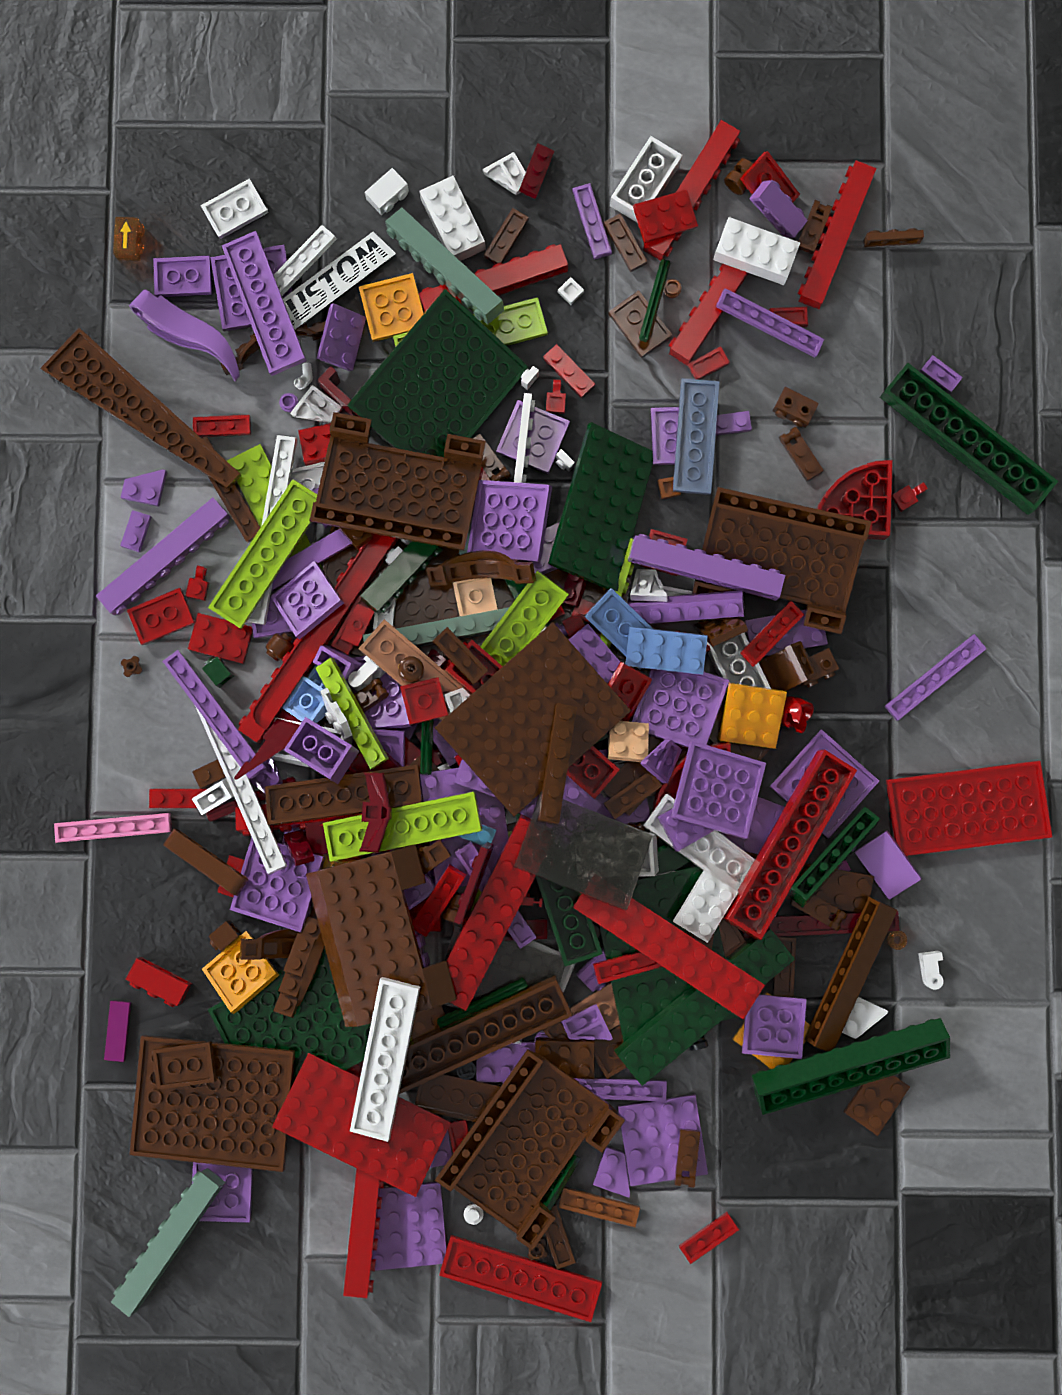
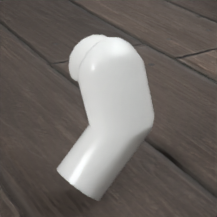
(306, 378)

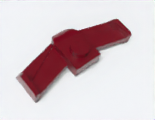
(376, 812)

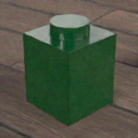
(217, 671)

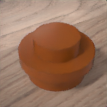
(672, 288)

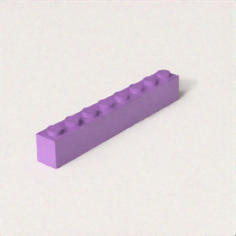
(163, 557)
(706, 567)

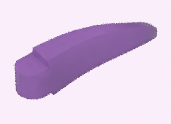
(183, 329)

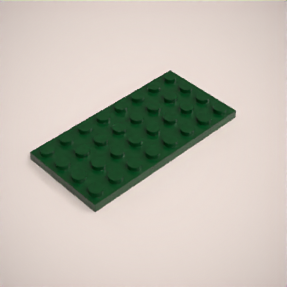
(601, 507)

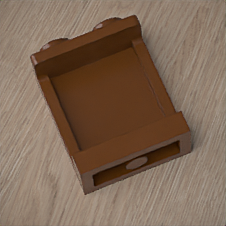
(788, 667)

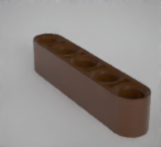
(206, 862)

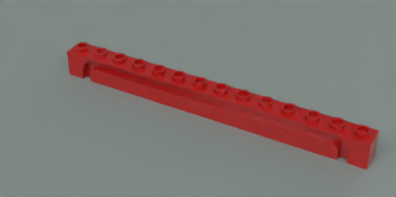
(300, 660)

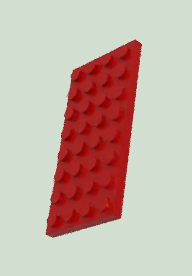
(969, 808)
(321, 1115)

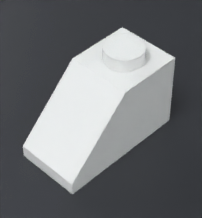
(213, 796)

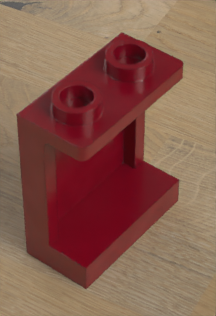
(329, 381)

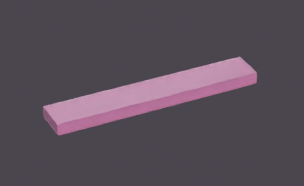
(113, 827)

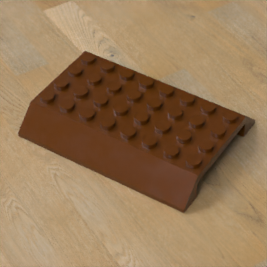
(398, 489)
(806, 544)
(372, 932)
(526, 1143)

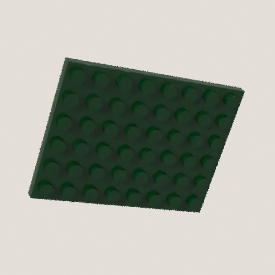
(438, 380)
(646, 994)
(315, 1028)

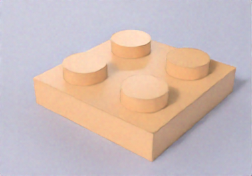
(474, 596)
(628, 741)

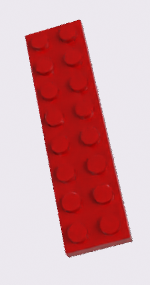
(520, 1278)

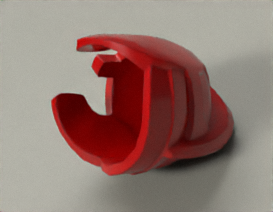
(796, 713)

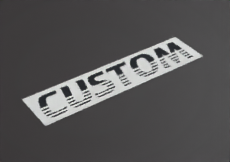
(336, 278)

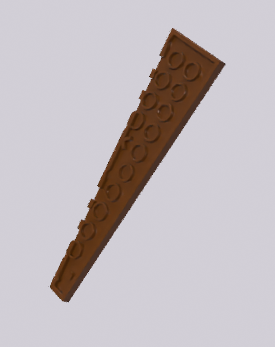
(102, 380)

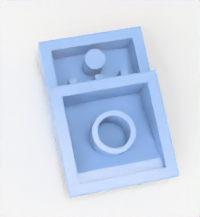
(307, 698)

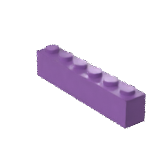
(691, 607)

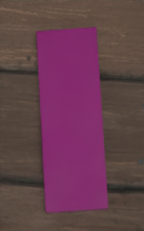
(117, 1031)

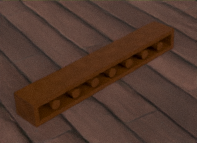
(850, 974)

